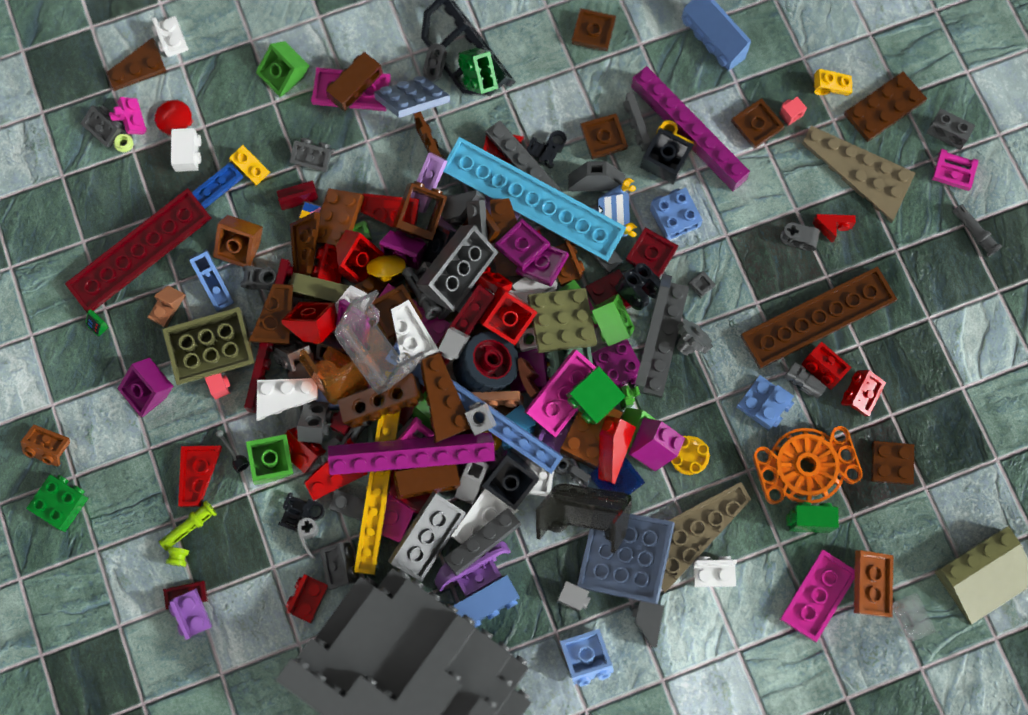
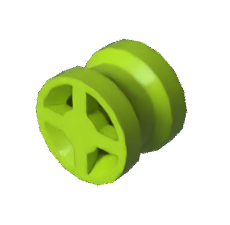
(177, 557)

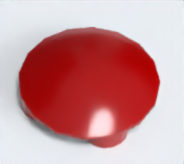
(173, 115)

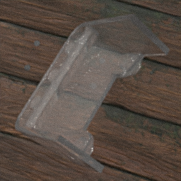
(369, 346)

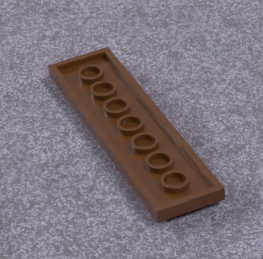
(818, 317)

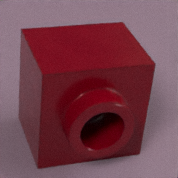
(337, 424)

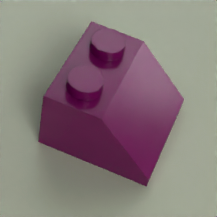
(407, 248)
(144, 386)
(656, 444)

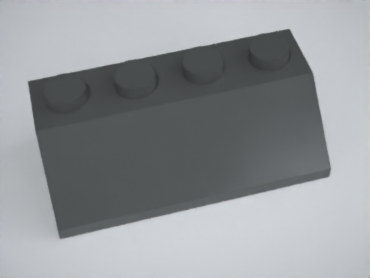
(457, 267)

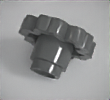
(692, 338)

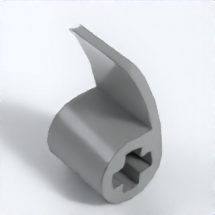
(307, 535)

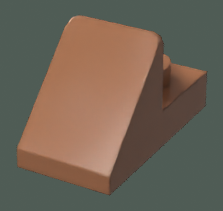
(167, 304)

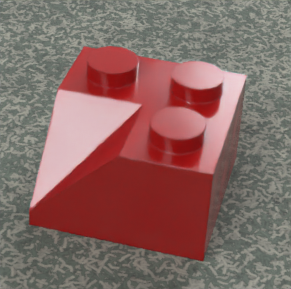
(354, 254)
(508, 316)
(311, 321)

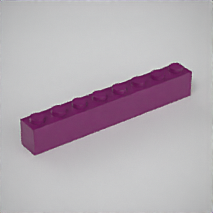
(706, 144)
(410, 453)

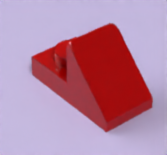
(830, 223)

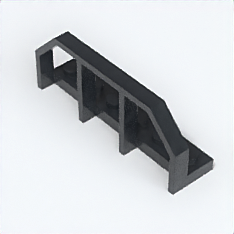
(472, 36)

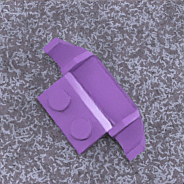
(476, 576)

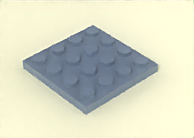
(637, 565)

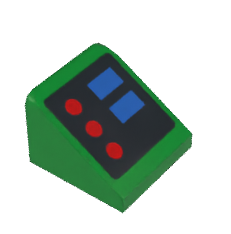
(95, 323)

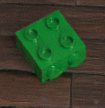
(477, 70)
(595, 396)
(58, 502)
(813, 518)

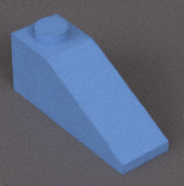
(211, 279)

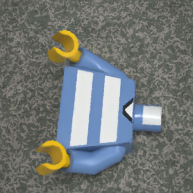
(616, 206)

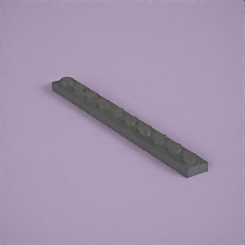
(521, 159)

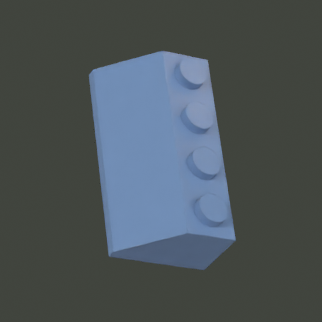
(716, 31)

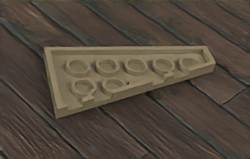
(866, 173)
(698, 528)

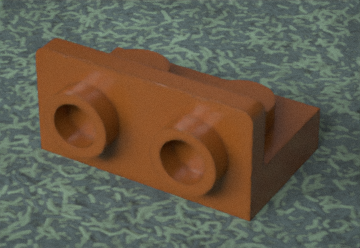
(572, 268)
(44, 445)

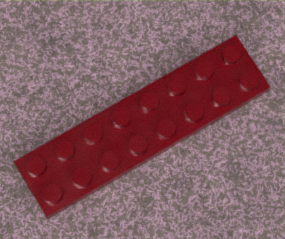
(138, 251)

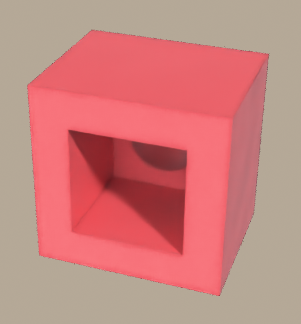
(792, 110)
(218, 385)

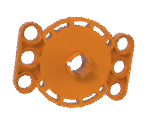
(815, 450)

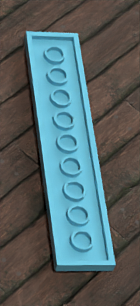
(534, 199)

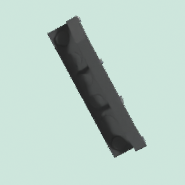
(661, 337)

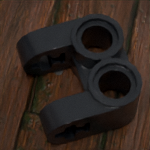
(638, 284)

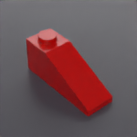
(613, 446)

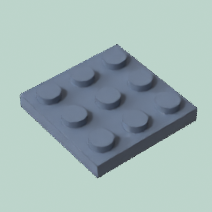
(411, 96)

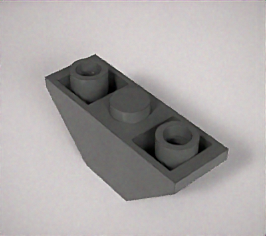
(595, 177)

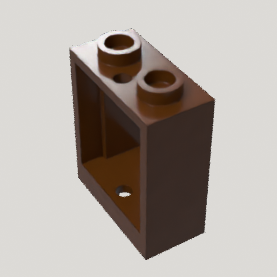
(435, 217)

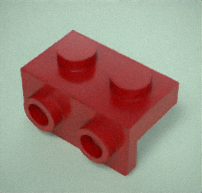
(303, 453)

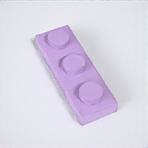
(429, 176)

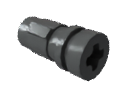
(806, 382)

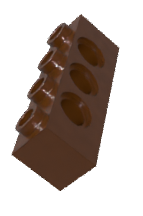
(351, 405)

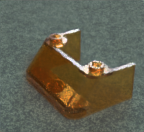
(332, 382)

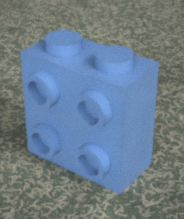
(675, 213)

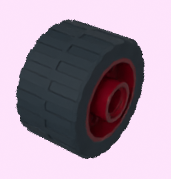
(486, 363)

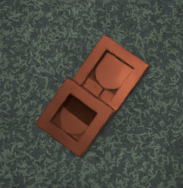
(528, 376)

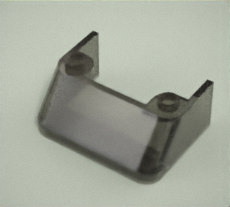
(585, 508)

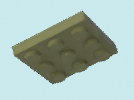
(562, 320)

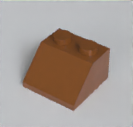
(237, 241)

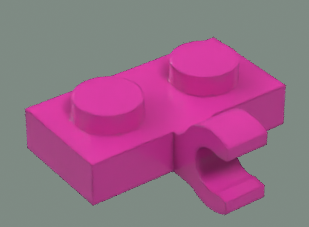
(130, 113)

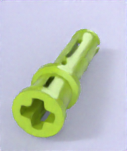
(195, 520)

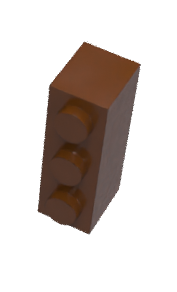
(354, 81)
(425, 480)

